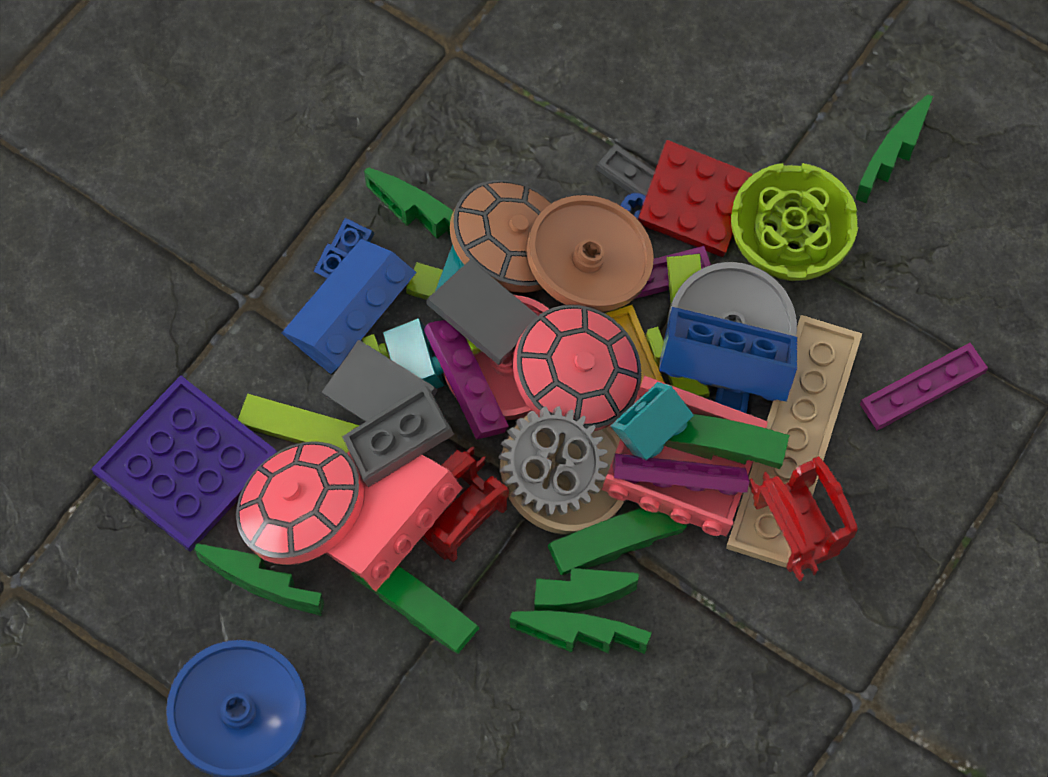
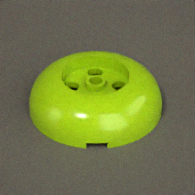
(811, 198)

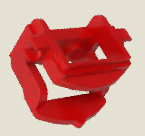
(469, 509)
(801, 517)

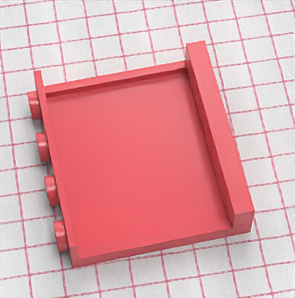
(704, 508)
(395, 518)

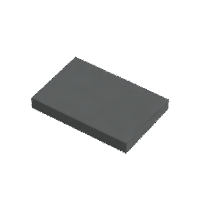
(482, 311)
(370, 382)
(397, 435)

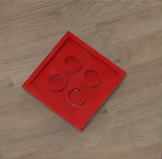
(692, 198)

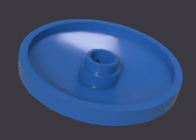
(236, 709)

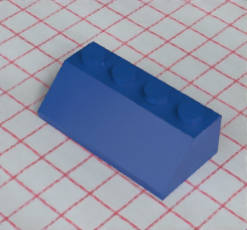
(348, 304)
(729, 354)

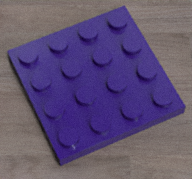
(183, 462)

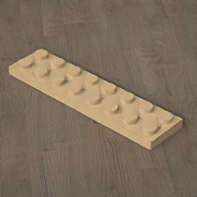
(809, 417)

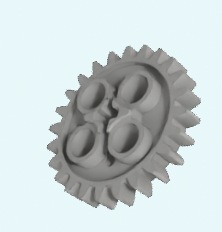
(580, 471)

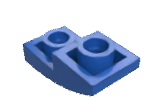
(343, 243)

